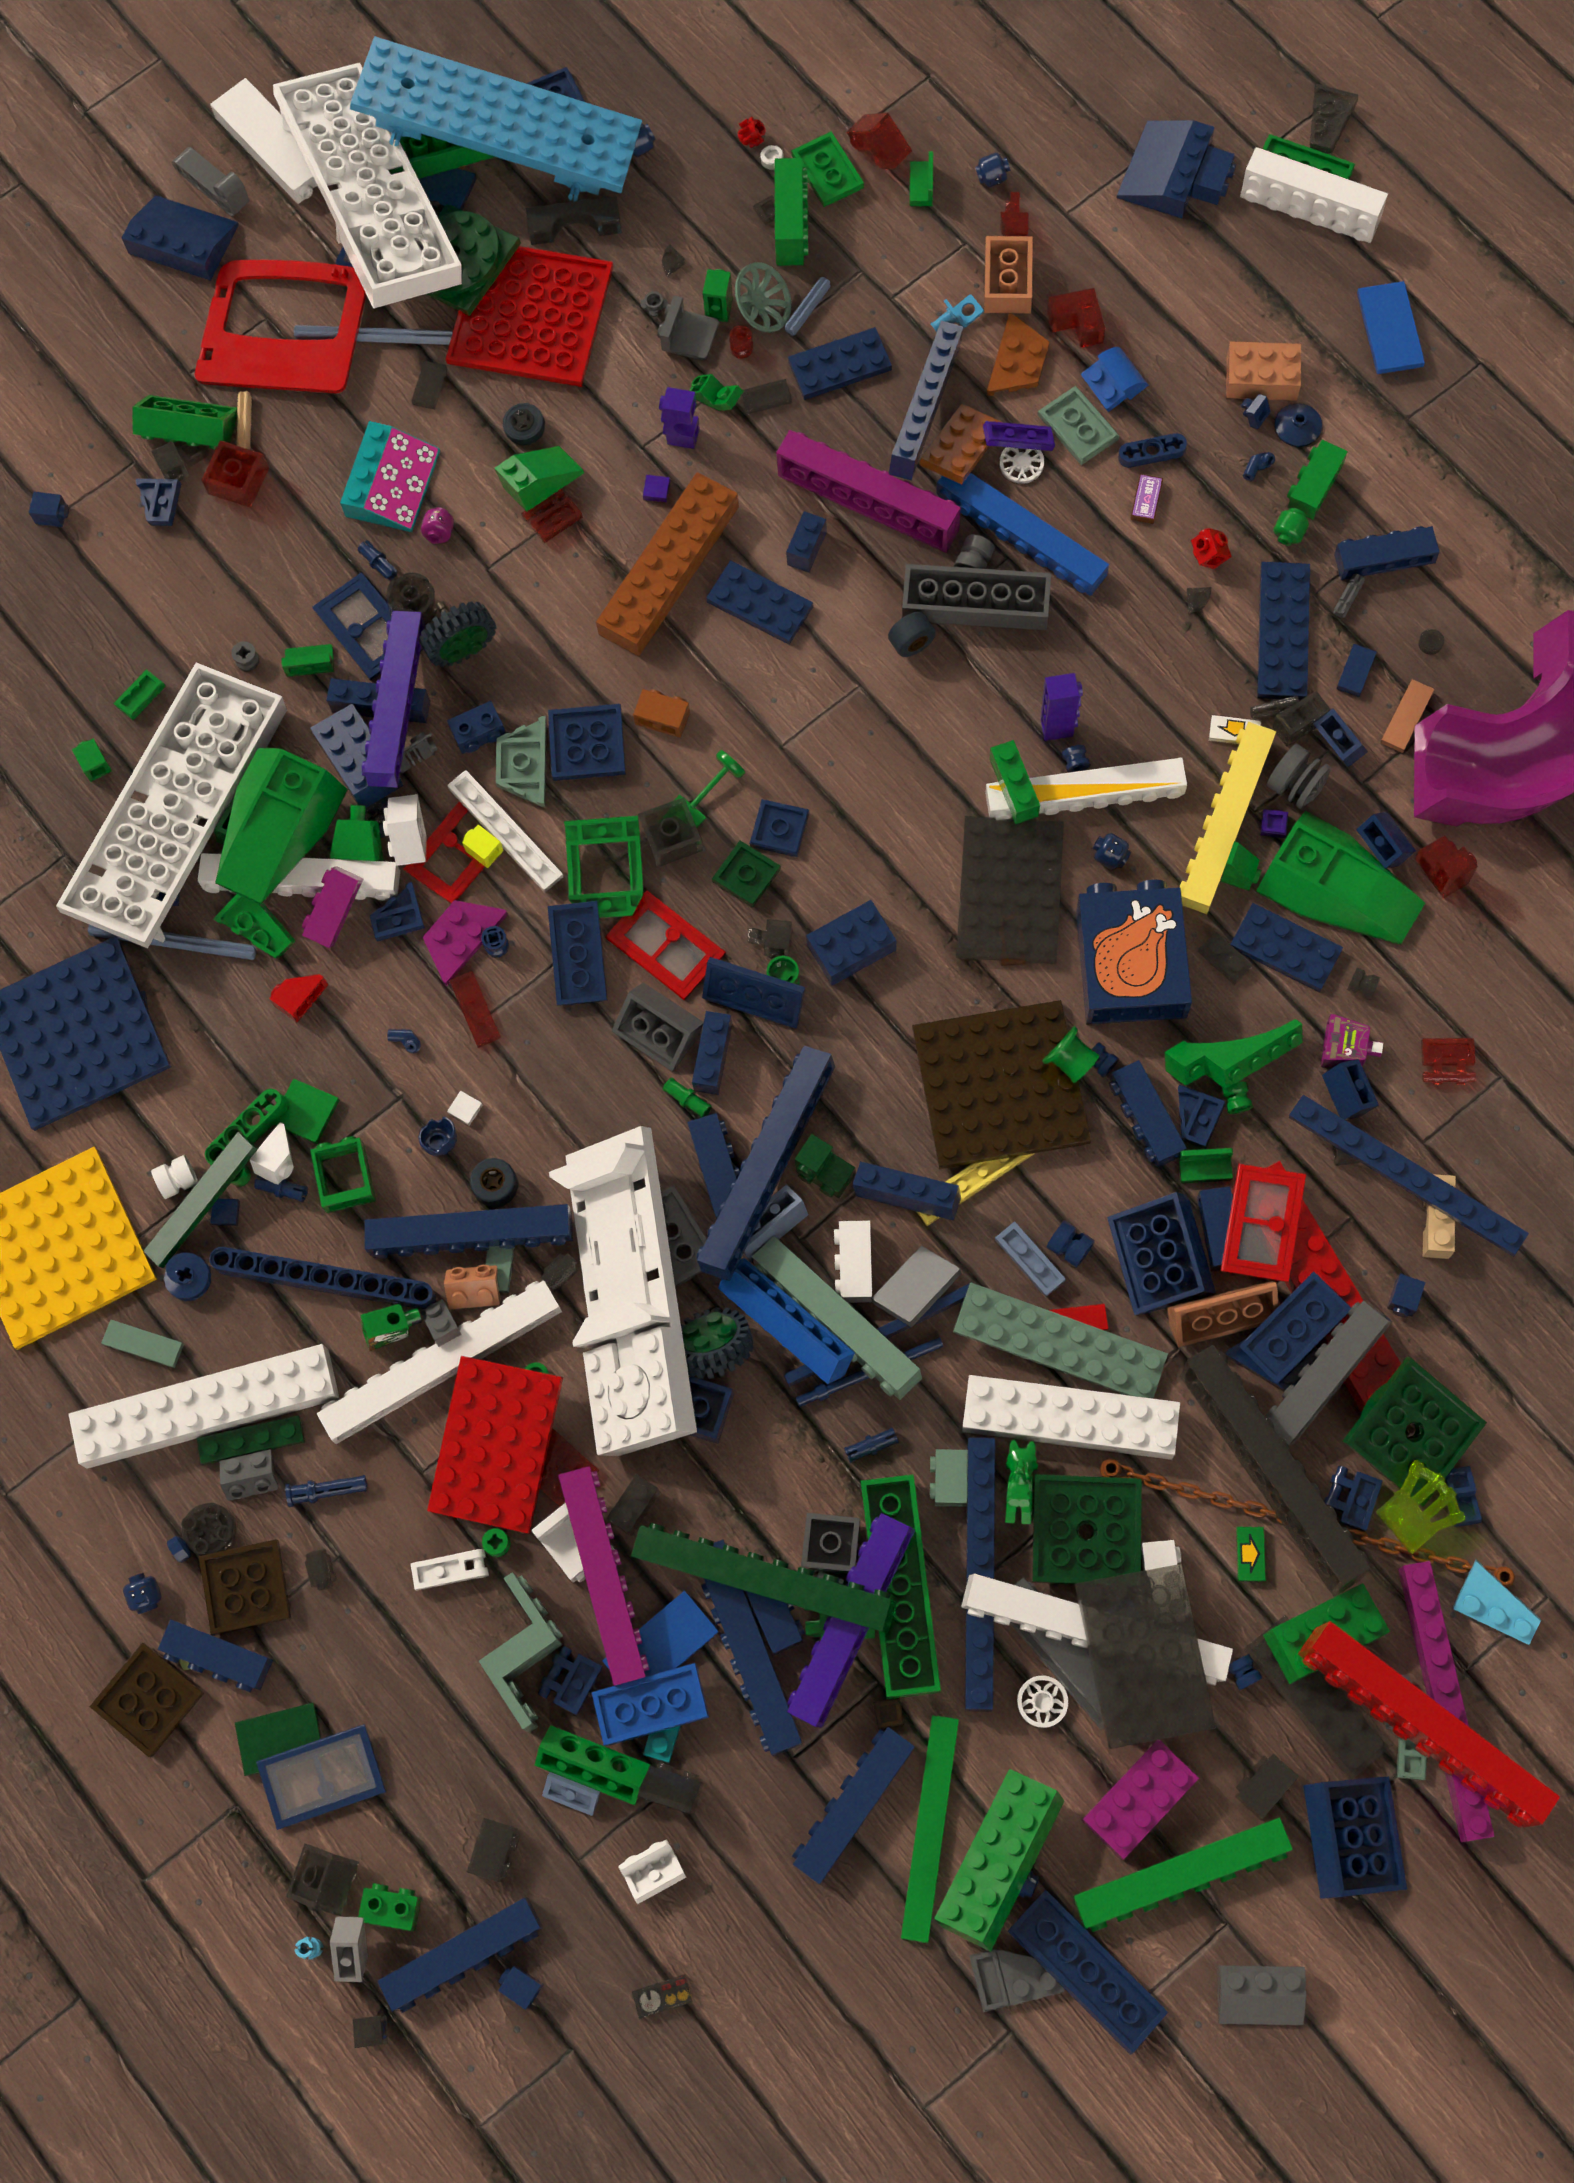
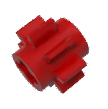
(751, 132)

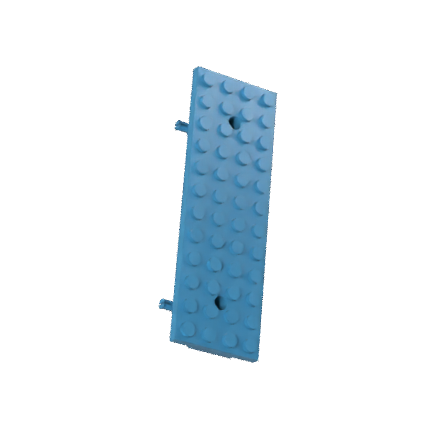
(495, 115)

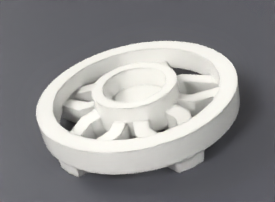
(1042, 1701)

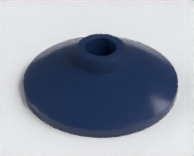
(1298, 433)

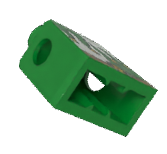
(378, 1327)

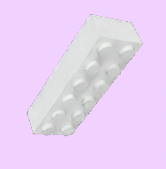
(1313, 195)

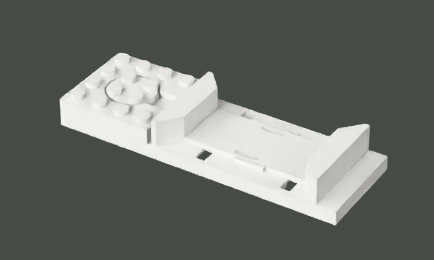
(378, 215)
(187, 775)
(632, 1325)

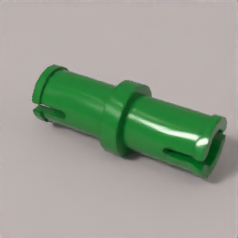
(687, 1098)

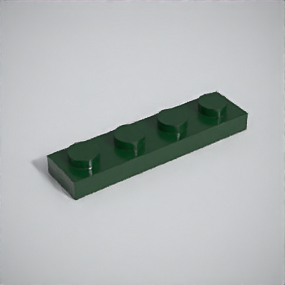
(250, 1440)

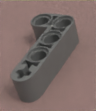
(223, 190)

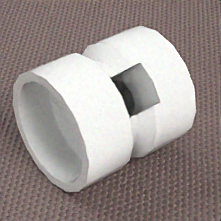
(173, 1177)

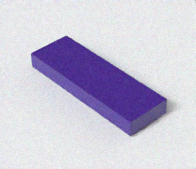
(1018, 436)

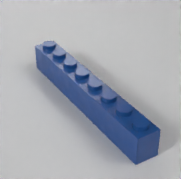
(1026, 532)

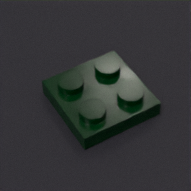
(746, 873)

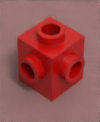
(1211, 548)

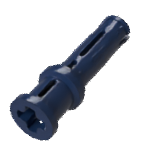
(313, 1491)

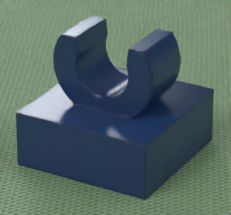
(1256, 410)

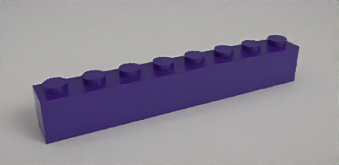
(394, 699)
(843, 1639)

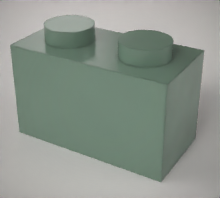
(950, 1477)

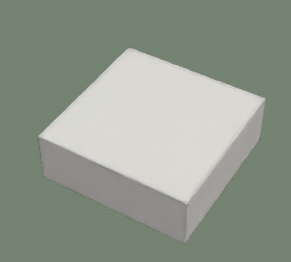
(464, 1108)

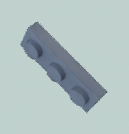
(1030, 1259)

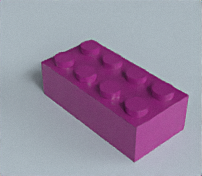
(1140, 1799)

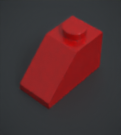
(297, 995)

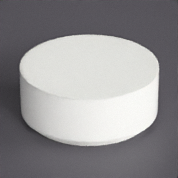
(768, 156)

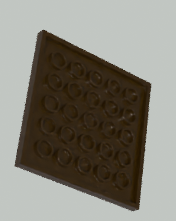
(992, 1090)

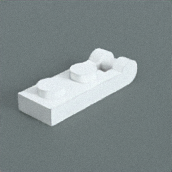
(448, 1569)

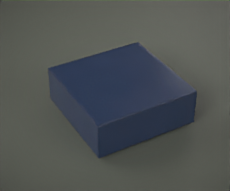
(225, 1212)

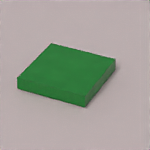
(307, 1111)

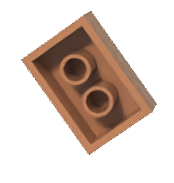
(1008, 274)
(1263, 370)

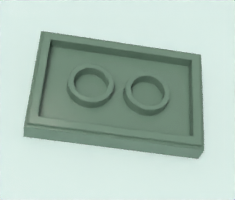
(1078, 425)

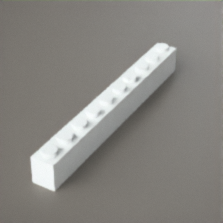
(437, 1364)
(1059, 1618)

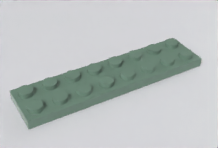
(1059, 1342)

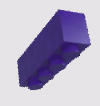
(1060, 706)

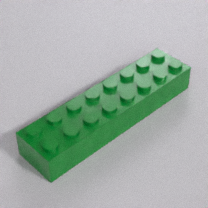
(909, 1645)

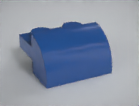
(1114, 378)

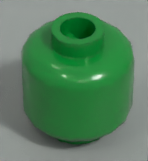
(1291, 526)

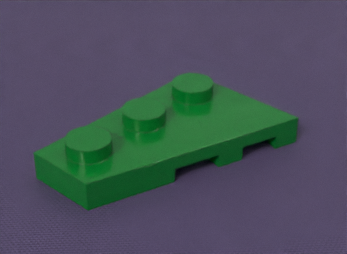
(256, 924)

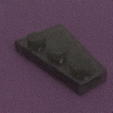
(1330, 115)

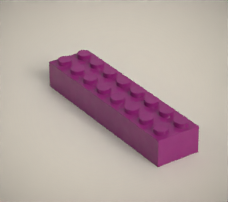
(868, 491)

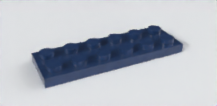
(1283, 630)
(1088, 1972)

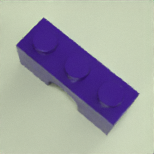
(678, 417)

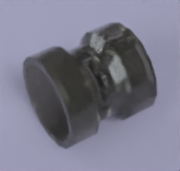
(1363, 983)

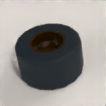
(911, 634)
(488, 1175)

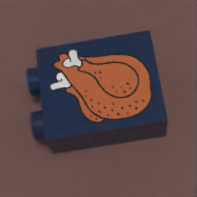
(1133, 953)

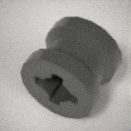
(250, 659)

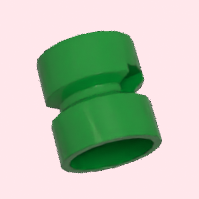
(784, 969)

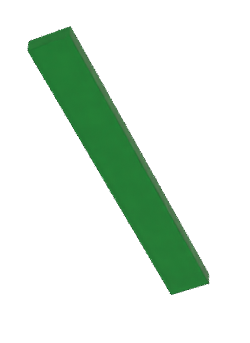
(929, 1829)

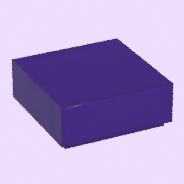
(656, 488)
(1274, 823)

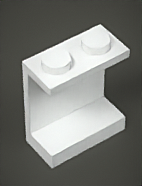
(560, 1542)

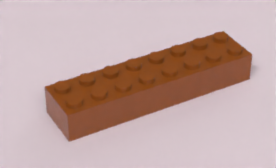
(667, 564)

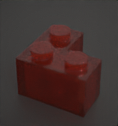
(881, 137)
(1078, 311)
(1446, 865)

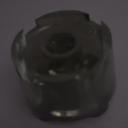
(412, 594)

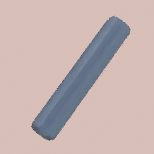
(807, 306)

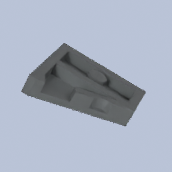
(1026, 1978)

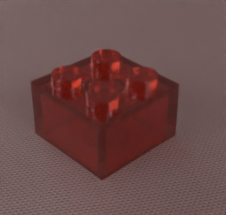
(235, 474)

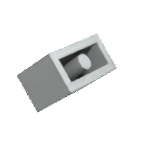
(348, 1949)

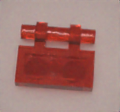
(555, 519)
(1448, 1052)

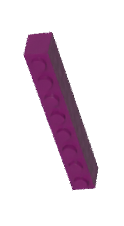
(602, 1576)

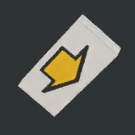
(1227, 728)

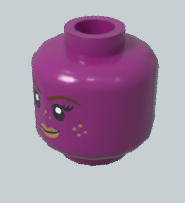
(437, 525)

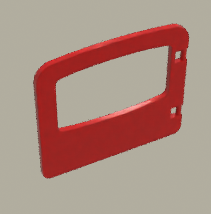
(280, 362)

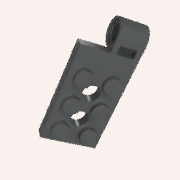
(689, 1234)

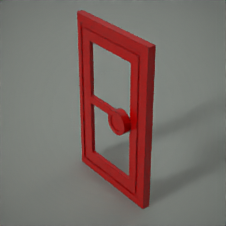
(444, 835)

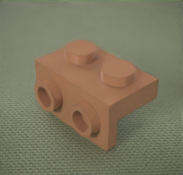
(472, 1287)

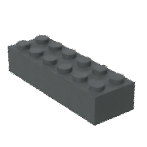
(977, 596)

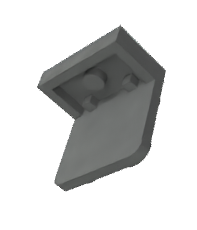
(686, 331)

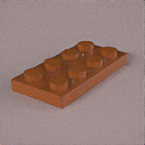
(958, 445)

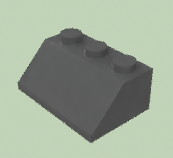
(657, 1026)
(1261, 1994)

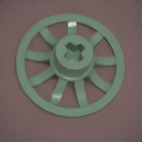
(757, 299)

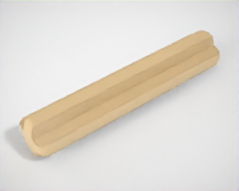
(244, 419)

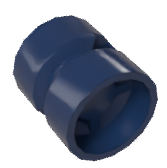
(1070, 1243)

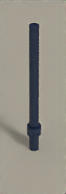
(823, 1391)

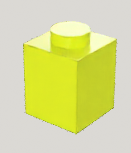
(482, 846)

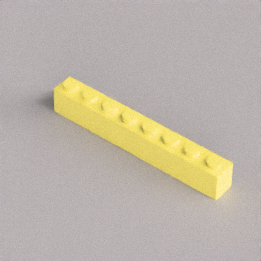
(1227, 817)

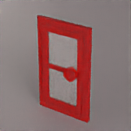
(665, 945)
(1263, 1222)

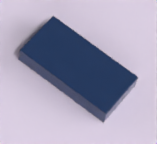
(1356, 670)

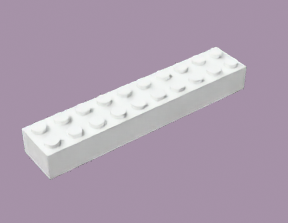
(203, 1406)

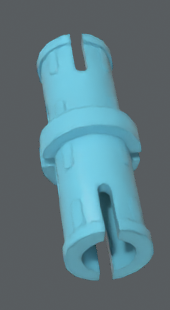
(314, 1944)

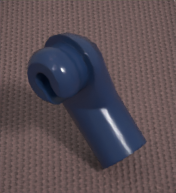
(1257, 463)
(406, 1037)

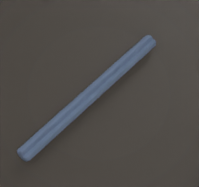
(377, 334)
(192, 944)

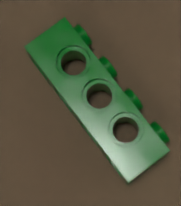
(591, 1764)

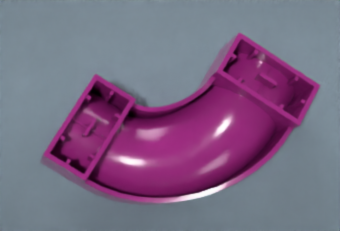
(1507, 763)

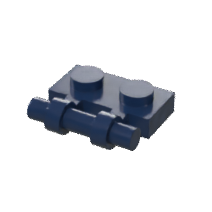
(1360, 1500)
(577, 1683)

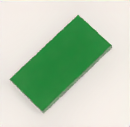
(1309, 156)

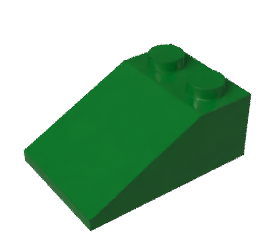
(537, 475)

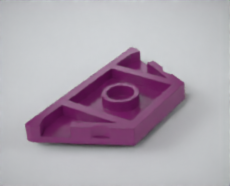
(458, 935)

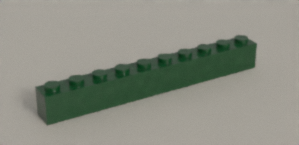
(765, 1579)

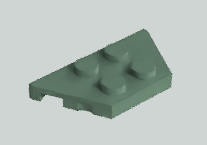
(523, 762)

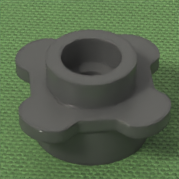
(654, 297)

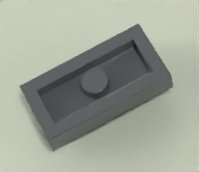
(440, 1322)

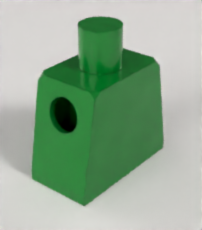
(357, 838)

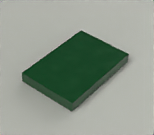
(275, 1734)

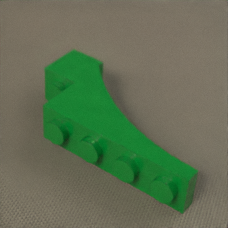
(1231, 1060)

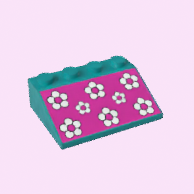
(389, 477)

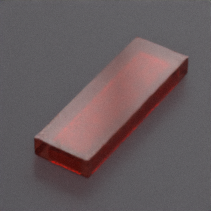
(475, 1009)

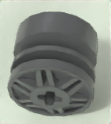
(1298, 776)

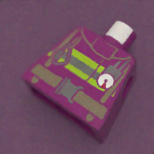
(1347, 1041)

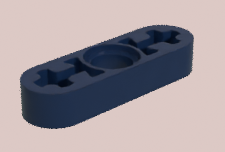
(1171, 452)

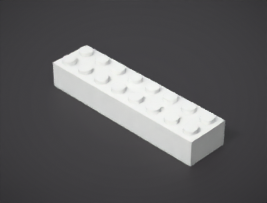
(1071, 1417)

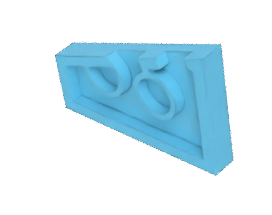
(1494, 1605)

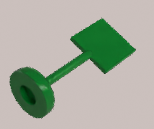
(729, 765)

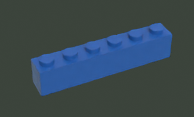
(787, 1322)

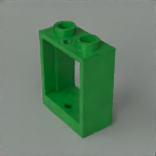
(347, 1198)

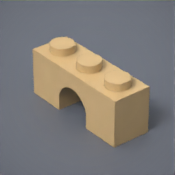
(1439, 1230)

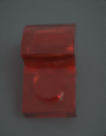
(1012, 221)

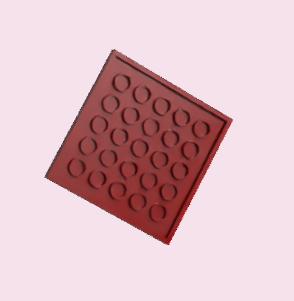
(535, 318)

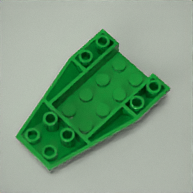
(275, 821)
(1339, 883)

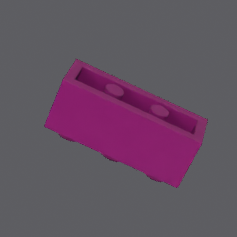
(331, 906)

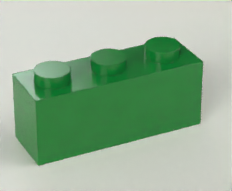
(1316, 478)
(1014, 782)

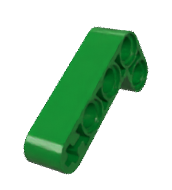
(244, 1125)

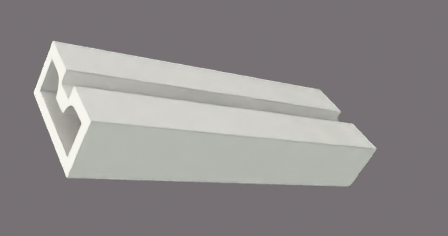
(259, 130)

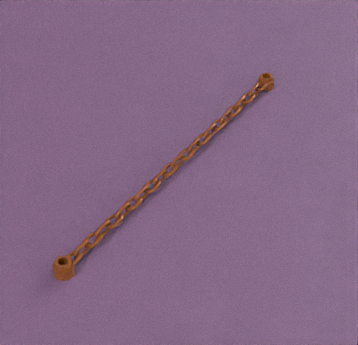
(1245, 1506)

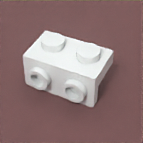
(652, 1871)

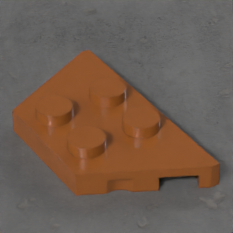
(1018, 358)

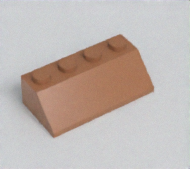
(1222, 1313)

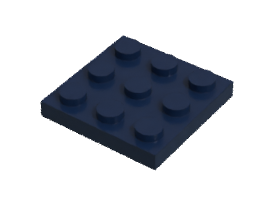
(586, 742)

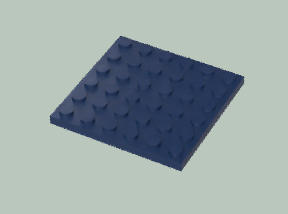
(77, 1034)

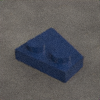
(159, 500)
(398, 915)
(1198, 1116)

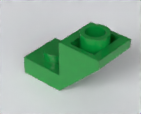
(714, 394)

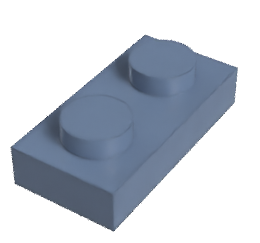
(571, 1793)

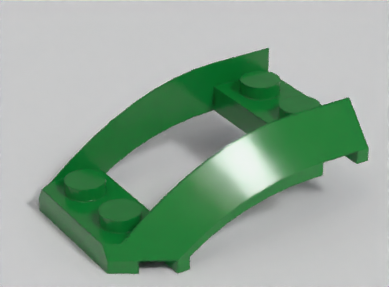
(598, 832)

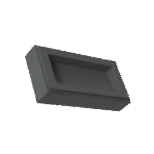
(989, 1980)

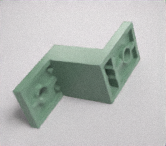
(522, 1652)

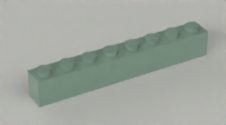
(871, 1348)

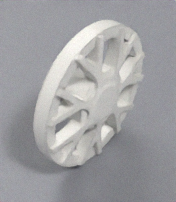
(1021, 463)

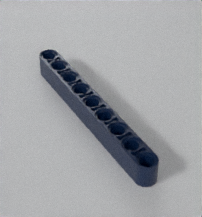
(312, 1271)

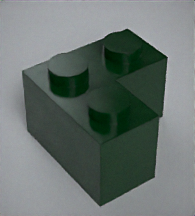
(822, 1167)

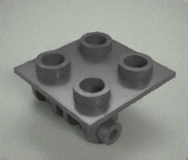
(425, 749)

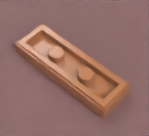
(1407, 716)

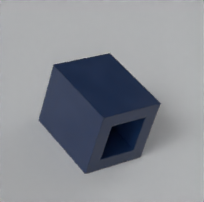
(48, 509)
(1406, 1296)
(519, 1986)

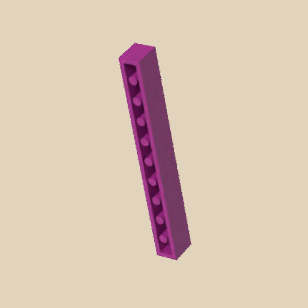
(1442, 1685)

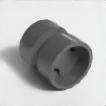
(975, 552)

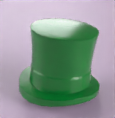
(1072, 1056)

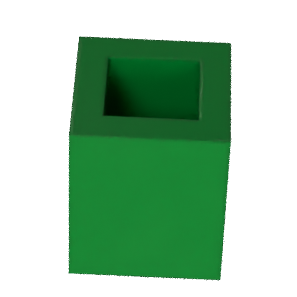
(91, 759)

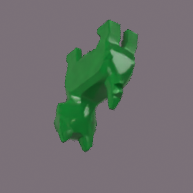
(1020, 1483)

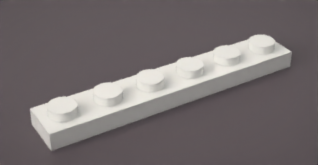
(503, 828)

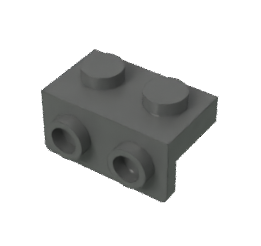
(248, 1475)

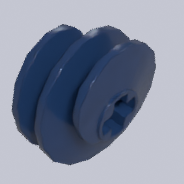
(188, 1265)

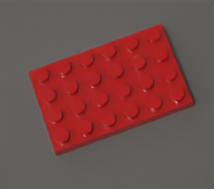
(495, 1444)

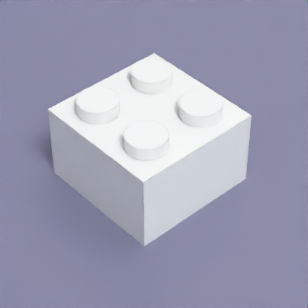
(405, 830)

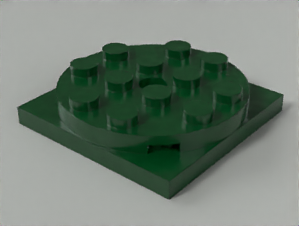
(482, 256)
(1441, 1421)
(1070, 1502)

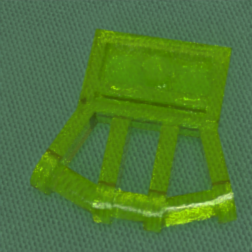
(1405, 1517)

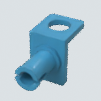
(955, 314)

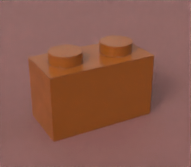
(661, 712)

